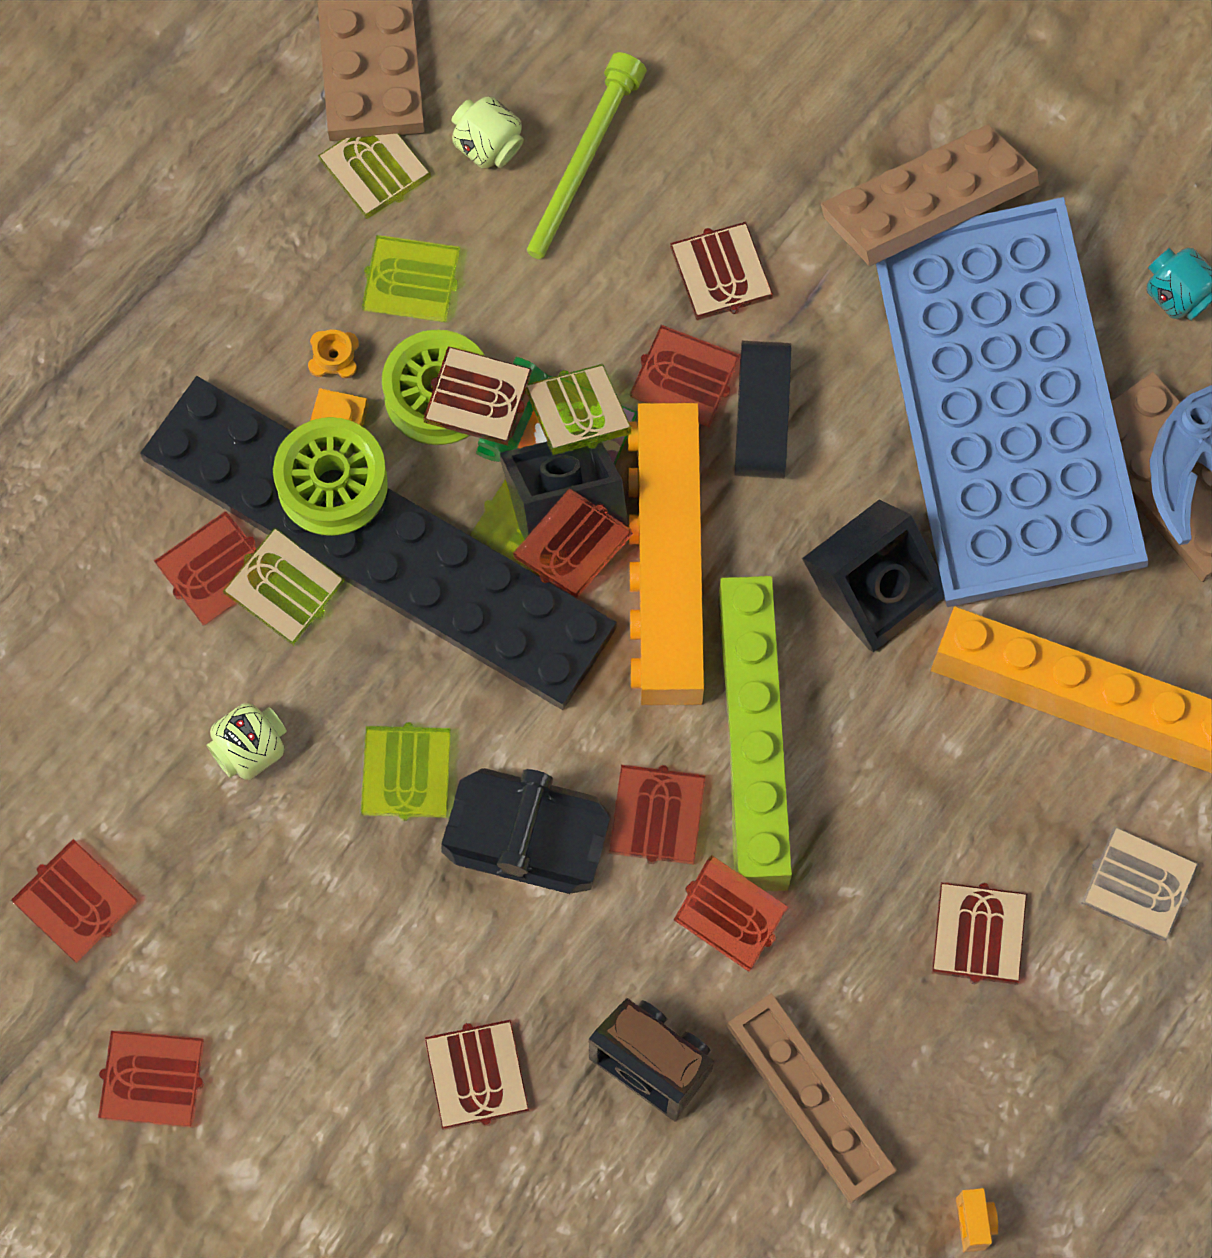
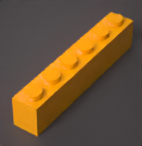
(669, 555)
(1077, 688)

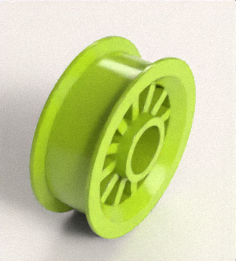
(405, 360)
(309, 439)

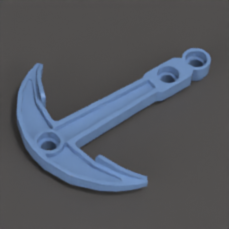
(1178, 446)

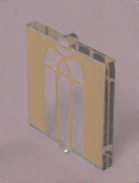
(1139, 883)

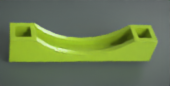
(755, 732)

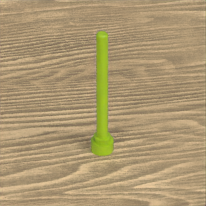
(622, 75)

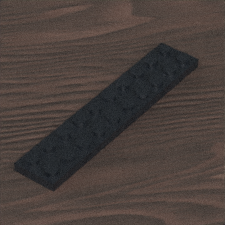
(398, 557)

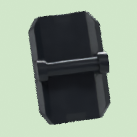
(526, 830)

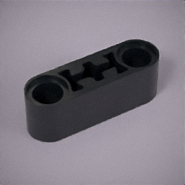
(763, 409)

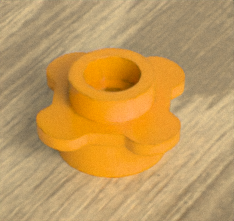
(333, 340)

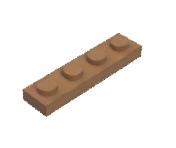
(811, 1098)

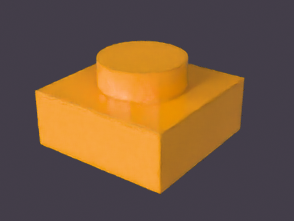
(340, 406)
(976, 1220)

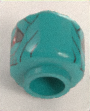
(1181, 283)

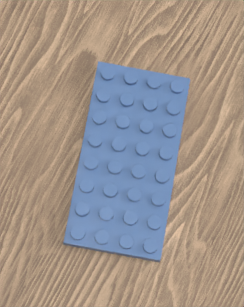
(1009, 406)

